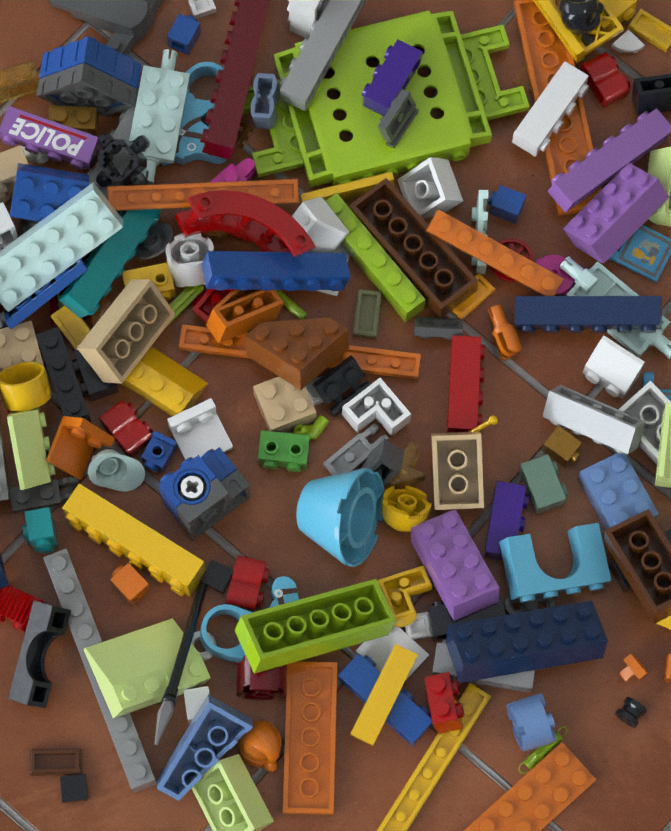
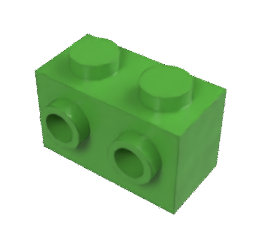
(283, 451)

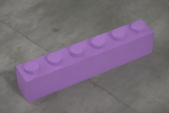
(608, 161)

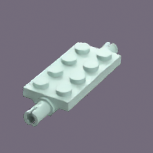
(160, 111)
(601, 282)

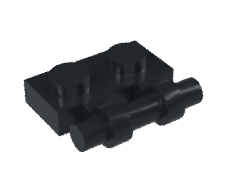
(339, 380)

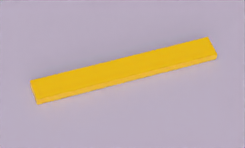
(433, 764)

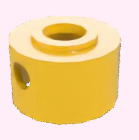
(24, 386)

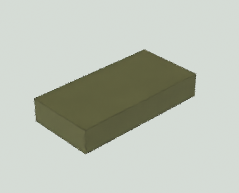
(367, 314)

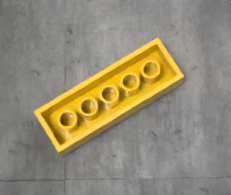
(134, 540)

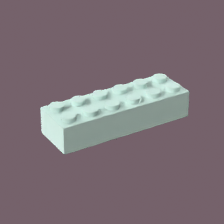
(55, 244)

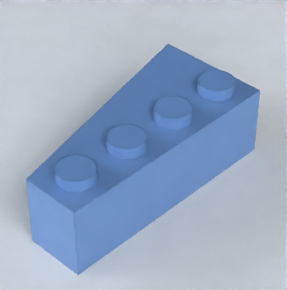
(205, 741)

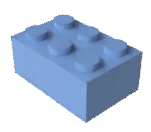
(615, 490)

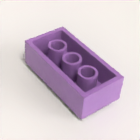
(616, 213)
(454, 565)

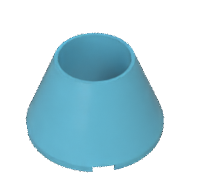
(343, 513)

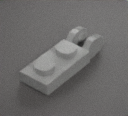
(354, 452)

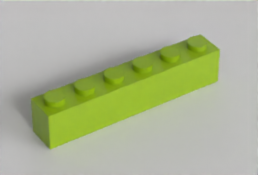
(377, 263)

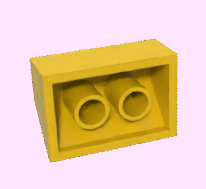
(165, 383)

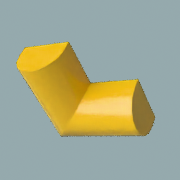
(400, 588)

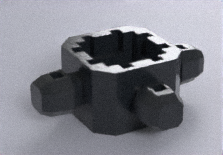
(112, 147)

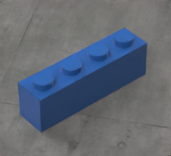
(404, 716)

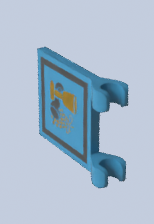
(644, 253)

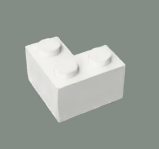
(376, 403)

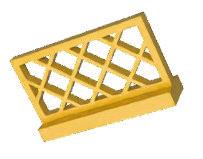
(573, 41)

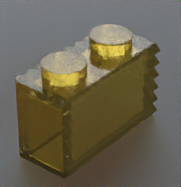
(18, 81)

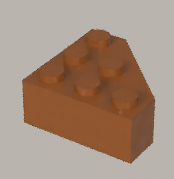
(297, 347)

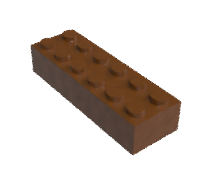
(419, 255)

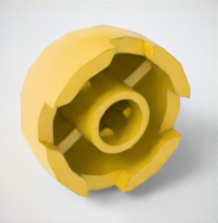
(404, 508)

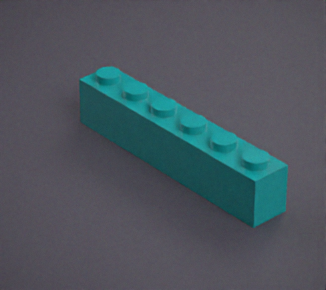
(107, 262)

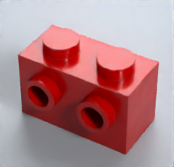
(444, 703)

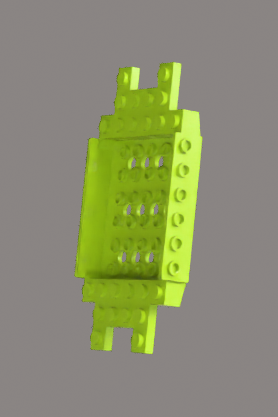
(459, 73)

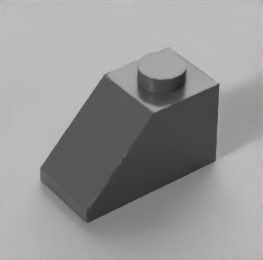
(385, 460)

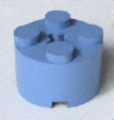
(531, 723)

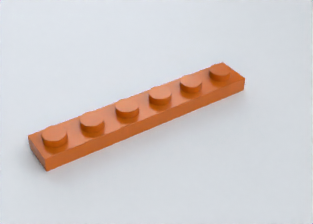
(494, 254)

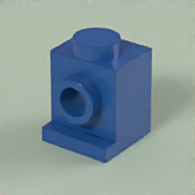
(159, 462)

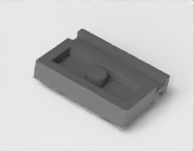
(398, 118)

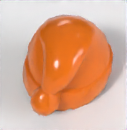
(261, 746)

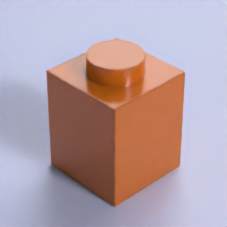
(129, 583)

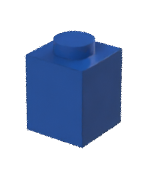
(184, 33)
(506, 204)

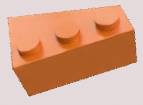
(243, 312)

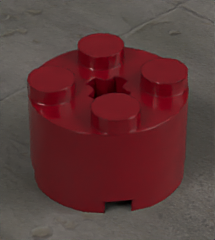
(261, 684)

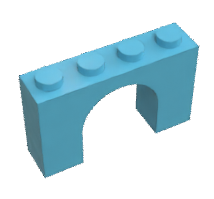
(528, 580)

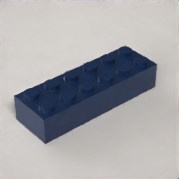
(526, 641)

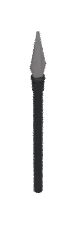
(169, 698)

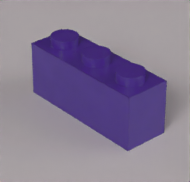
(391, 76)
(505, 516)

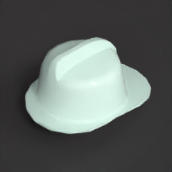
(116, 471)

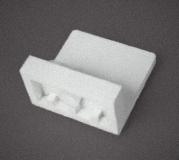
(199, 430)

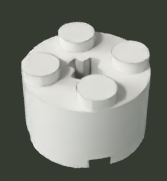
(186, 259)

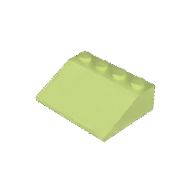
(139, 666)

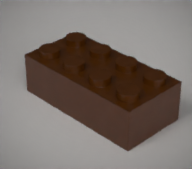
(644, 560)

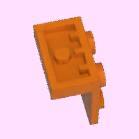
(75, 444)

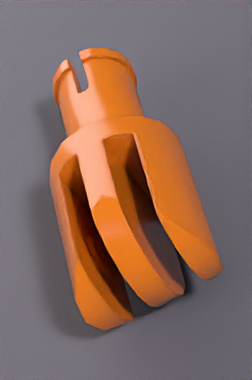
(504, 334)

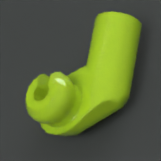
(312, 430)

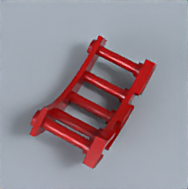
(245, 218)

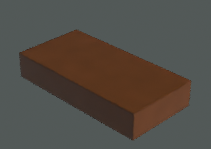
(55, 761)

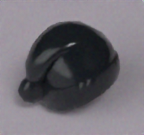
(580, 15)

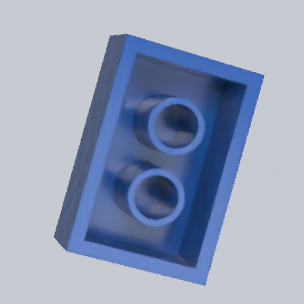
(43, 190)

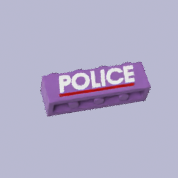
(48, 137)

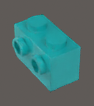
(40, 530)

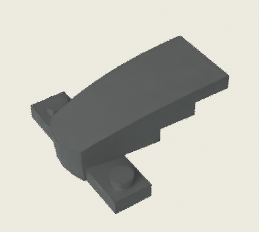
(126, 18)

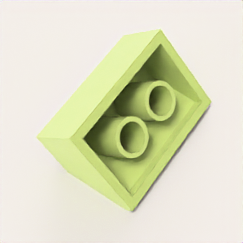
(660, 167)
(30, 447)
(663, 472)
(231, 798)

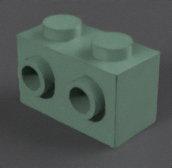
(543, 484)

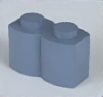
(264, 101)

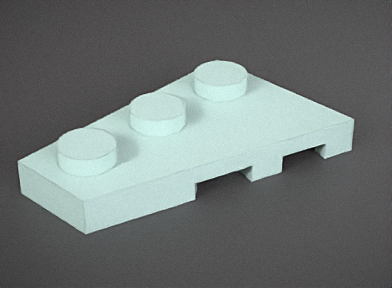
(481, 217)

